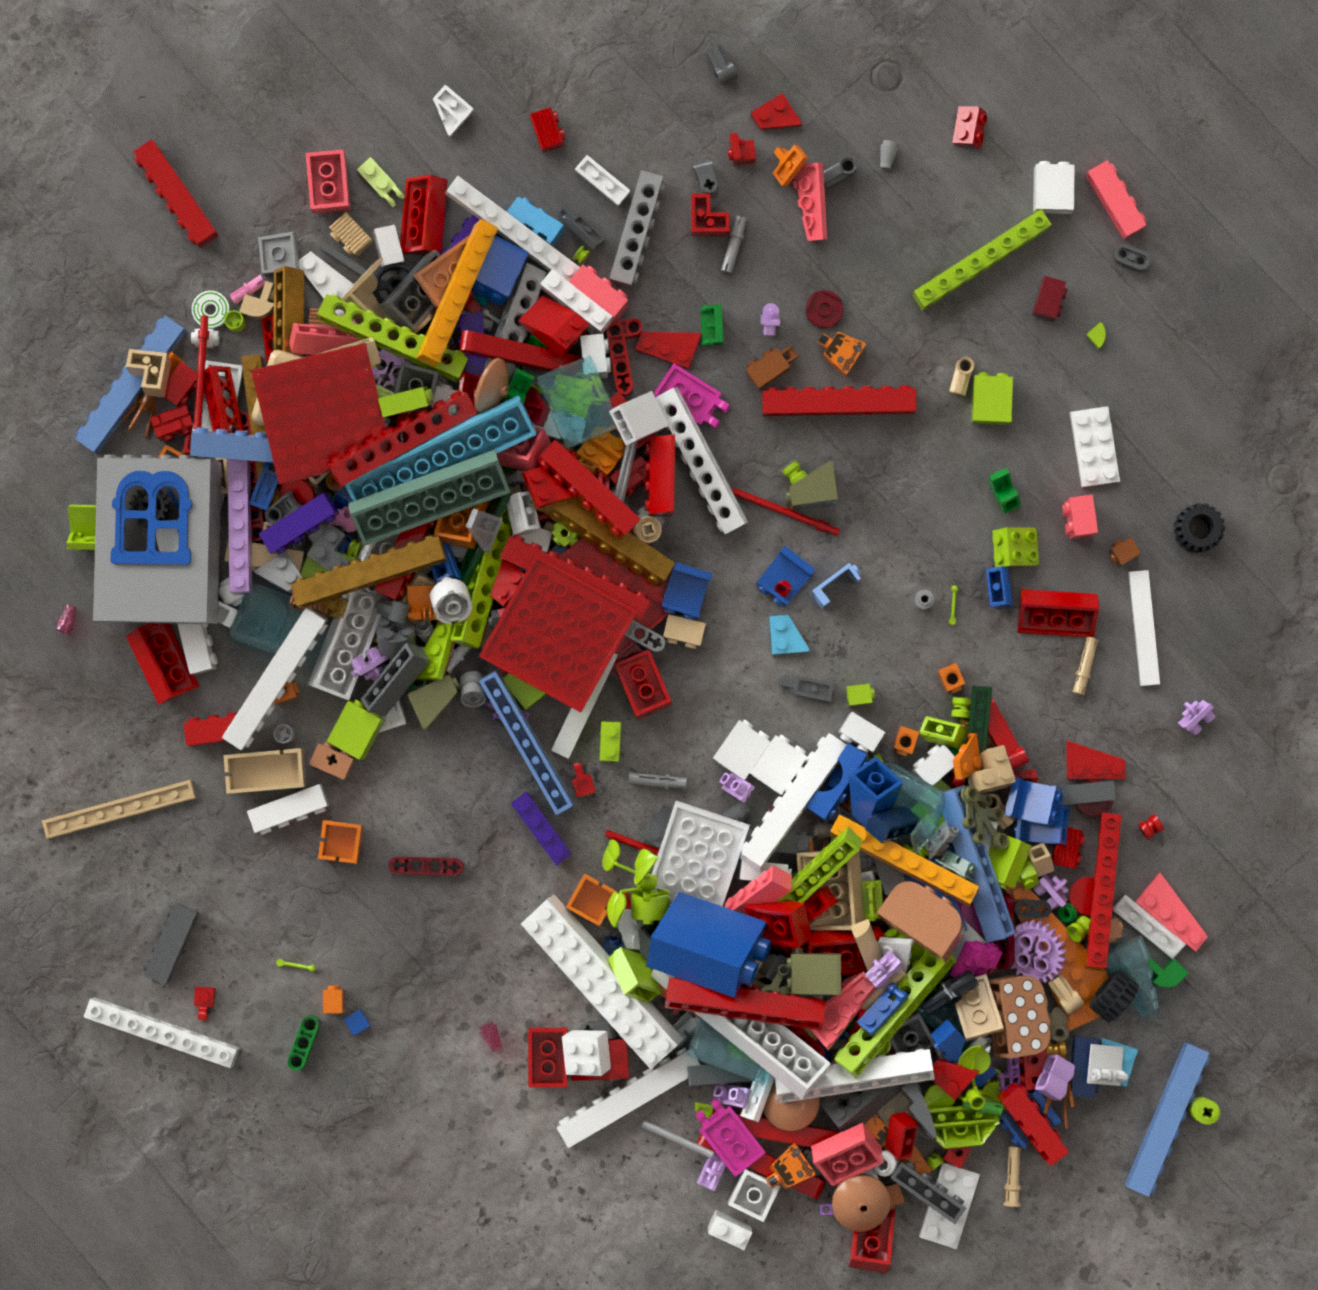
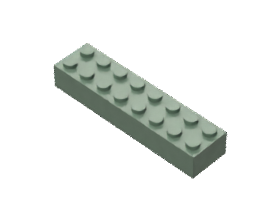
(429, 497)

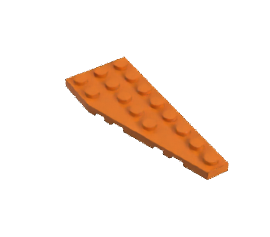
(1081, 980)

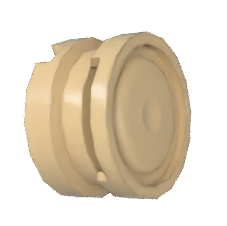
(647, 529)

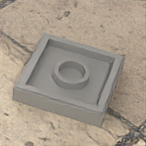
(277, 252)

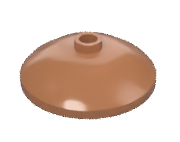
(492, 386)
(790, 1116)
(858, 1192)

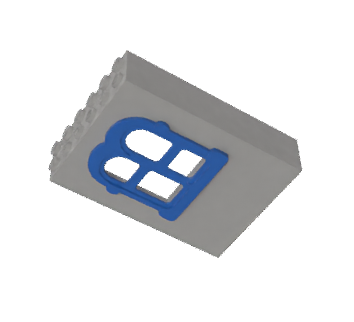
(151, 583)

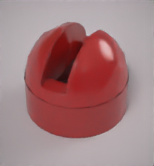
(778, 588)

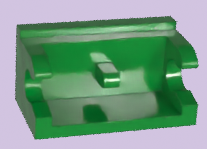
(711, 325)

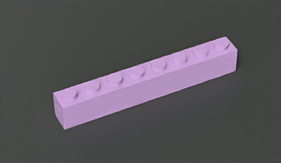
(239, 527)

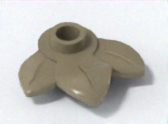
(1058, 1021)

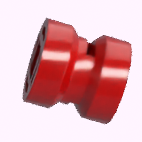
(1151, 826)

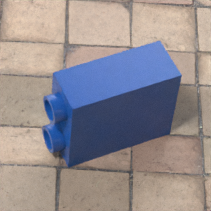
(708, 945)

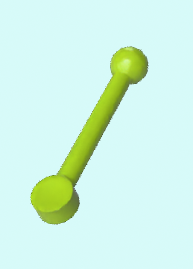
(952, 620)
(280, 962)

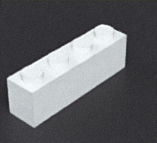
(575, 300)
(288, 808)

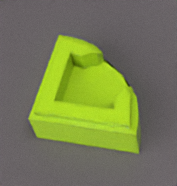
(1097, 335)
(706, 1108)

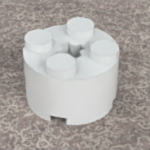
(451, 600)

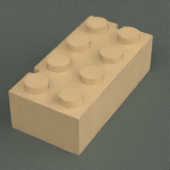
(265, 771)

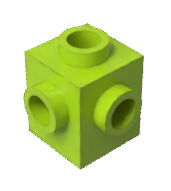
(570, 539)

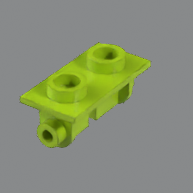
(872, 898)

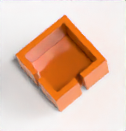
(342, 841)
(590, 899)

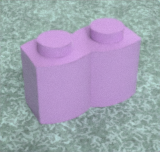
(1055, 1077)

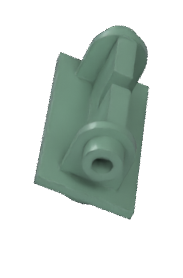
(950, 862)

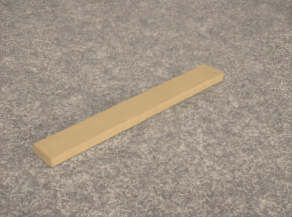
(119, 809)

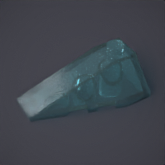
(1133, 959)

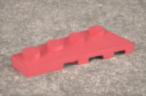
(811, 194)
(1169, 910)
(843, 1008)

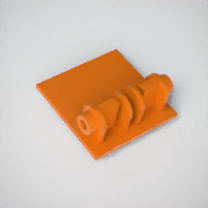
(420, 603)

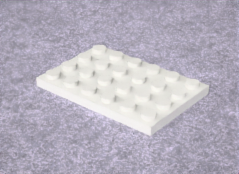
(699, 853)

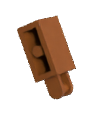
(770, 366)

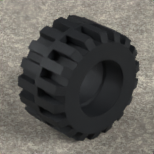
(1214, 523)
(1114, 996)

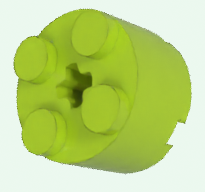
(649, 905)

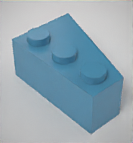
(537, 221)

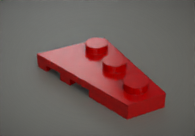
(669, 346)

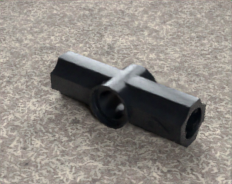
(950, 992)

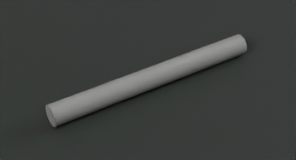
(678, 1139)

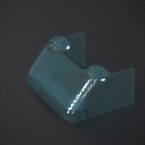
(923, 801)

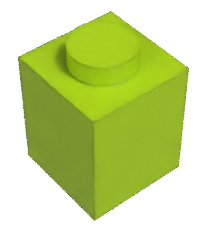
(860, 694)

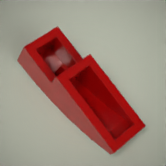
(819, 904)

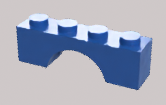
(825, 804)
(951, 1041)

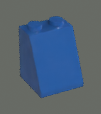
(499, 271)
(872, 790)

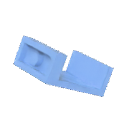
(818, 594)

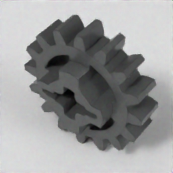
(143, 503)

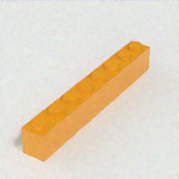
(457, 293)
(910, 863)

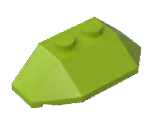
(962, 1127)

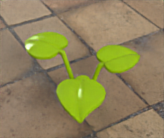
(643, 865)
(973, 1058)

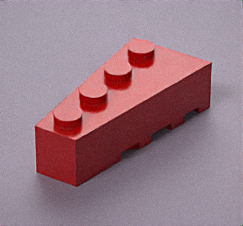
(1032, 1124)

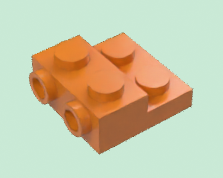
(604, 450)

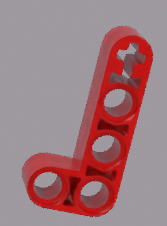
(617, 359)
(1002, 735)

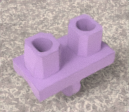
(770, 318)
(361, 667)
(1194, 714)
(736, 786)
(1057, 897)
(884, 969)
(732, 1095)
(711, 1172)

